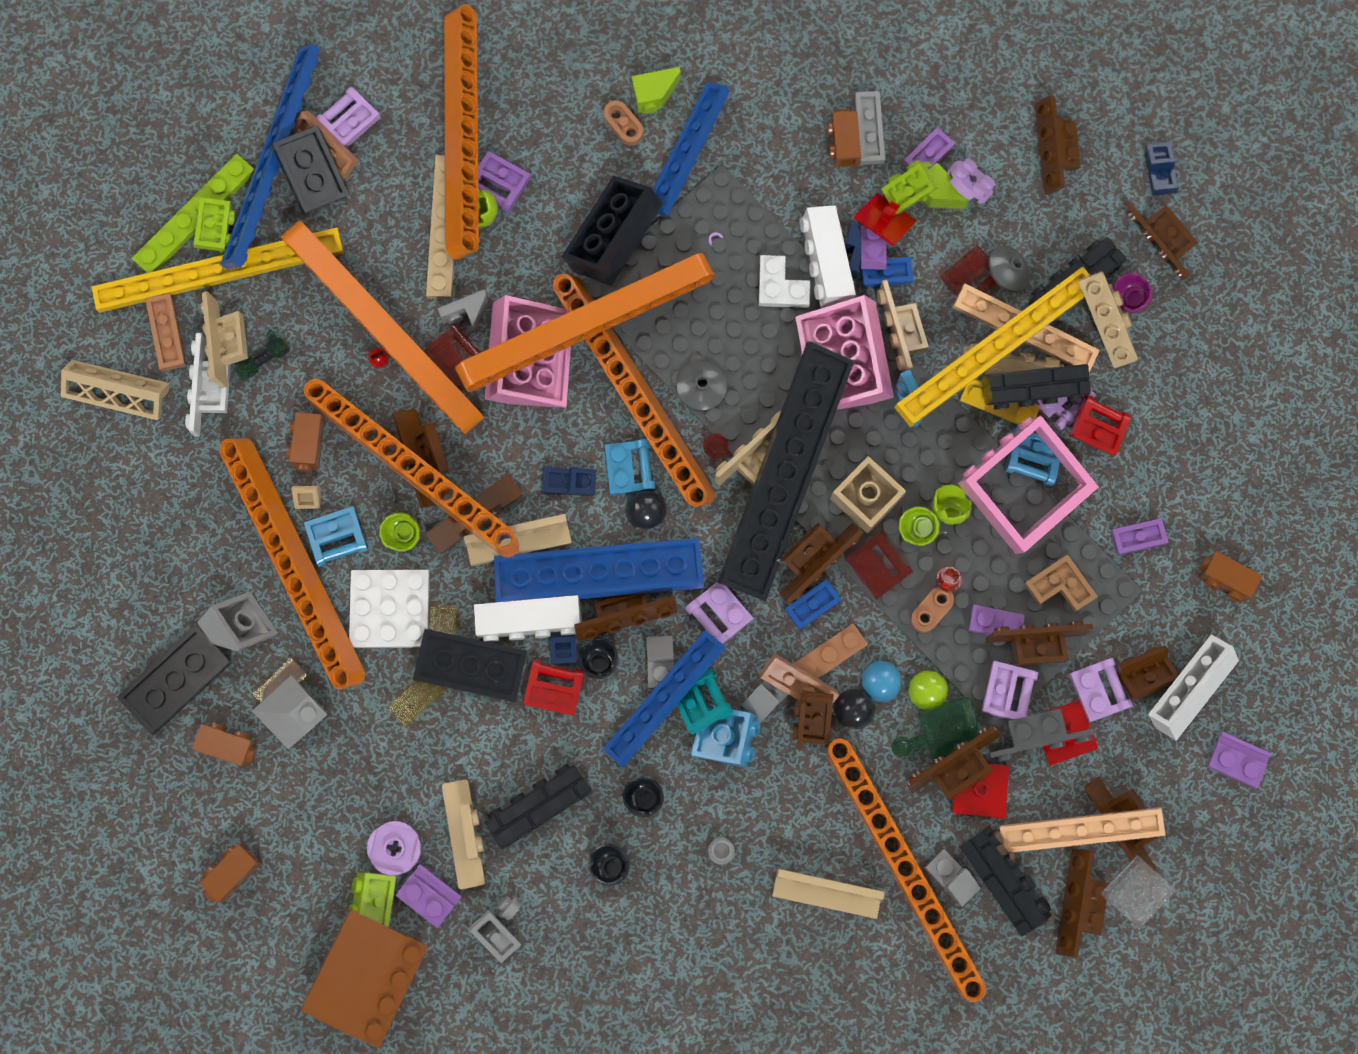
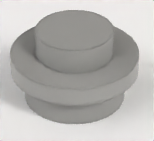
(721, 851)
(508, 907)

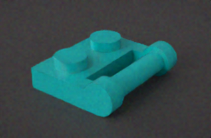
(694, 708)

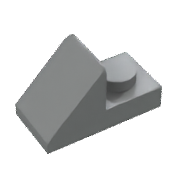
(472, 306)
(659, 659)
(764, 700)
(953, 877)
(494, 936)

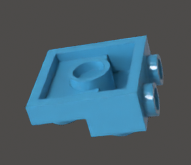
(728, 739)

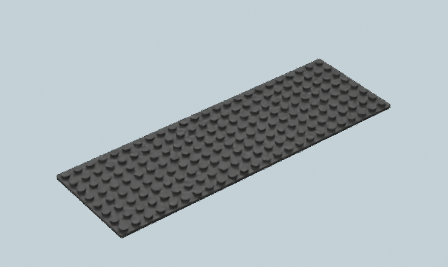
(759, 357)

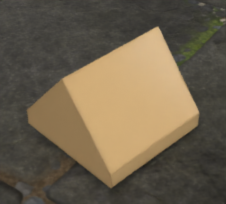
(306, 497)

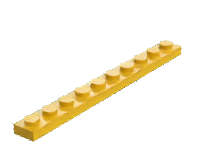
(203, 273)
(992, 349)

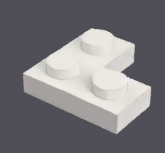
(777, 291)

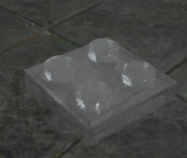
(1138, 891)

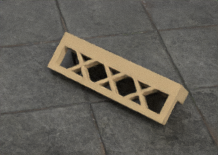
(116, 381)
(540, 536)
(827, 893)

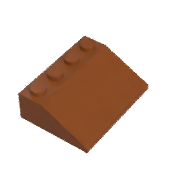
(364, 978)

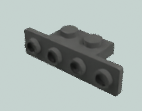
(1038, 731)

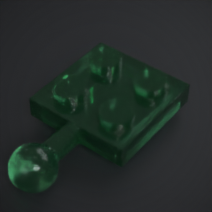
(942, 728)

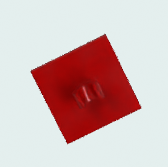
(883, 221)
(1075, 721)

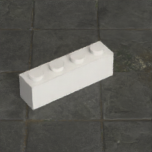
(827, 255)
(527, 617)
(1193, 687)

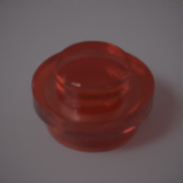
(715, 445)
(949, 579)

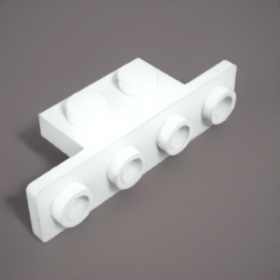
(205, 394)

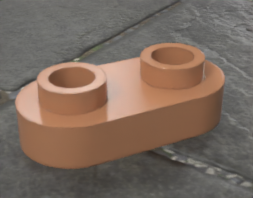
(623, 124)
(932, 609)

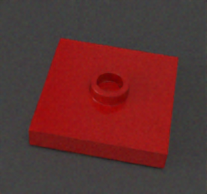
(985, 797)

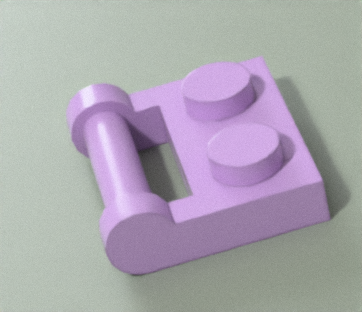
(354, 121)
(725, 607)
(1001, 690)
(1092, 692)

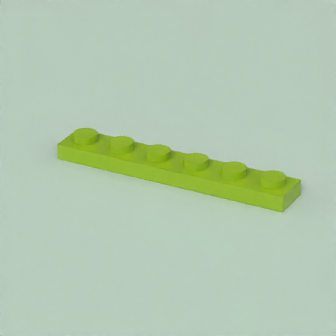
(183, 223)

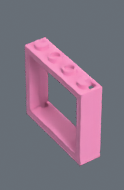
(1018, 543)

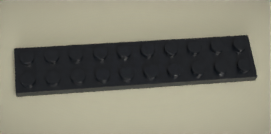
(786, 471)

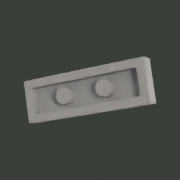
(870, 127)

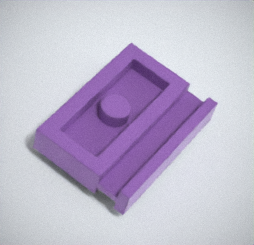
(1238, 760)
(428, 896)

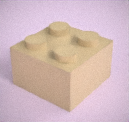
(867, 494)

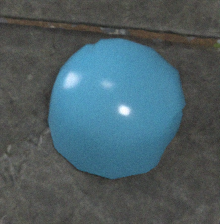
(881, 681)

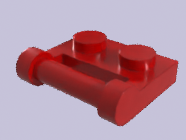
(1097, 433)
(552, 696)

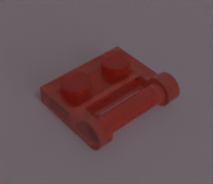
(967, 270)
(446, 357)
(871, 569)

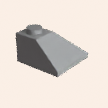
(237, 623)
(290, 712)

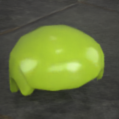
(487, 208)
(951, 504)
(399, 526)
(919, 526)
(928, 689)

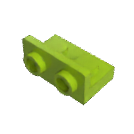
(910, 186)
(213, 224)
(373, 896)

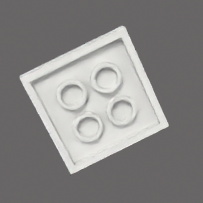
(388, 608)

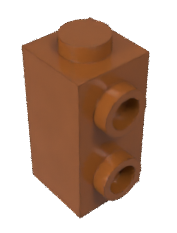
(845, 138)
(306, 441)
(1229, 576)
(225, 746)
(229, 874)

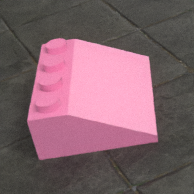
(853, 332)
(539, 383)

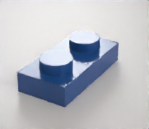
(897, 272)
(812, 604)

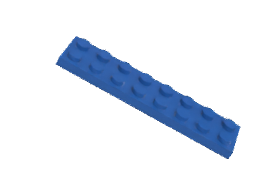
(600, 571)

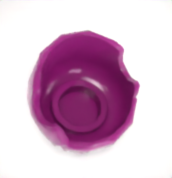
(1137, 289)

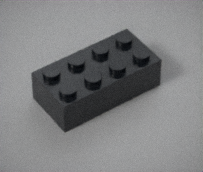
(612, 230)

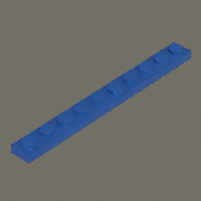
(267, 165)

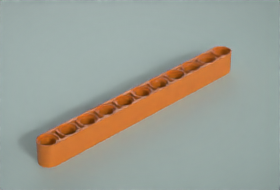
(461, 133)
(584, 322)
(382, 327)
(636, 402)
(416, 476)
(292, 563)
(915, 877)

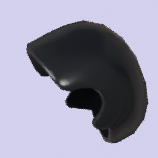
(645, 509)
(599, 658)
(854, 709)
(649, 802)
(617, 866)

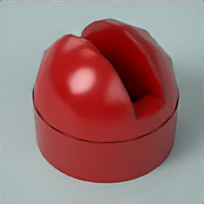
(379, 361)

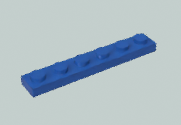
(689, 145)
(664, 698)

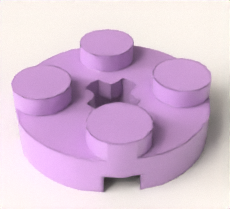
(971, 181)
(385, 836)

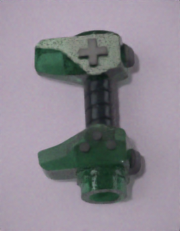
(275, 348)

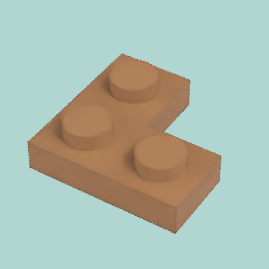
(1061, 577)

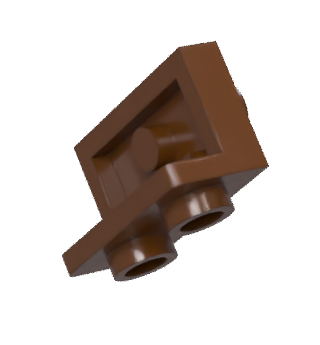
(1147, 673)
(814, 718)

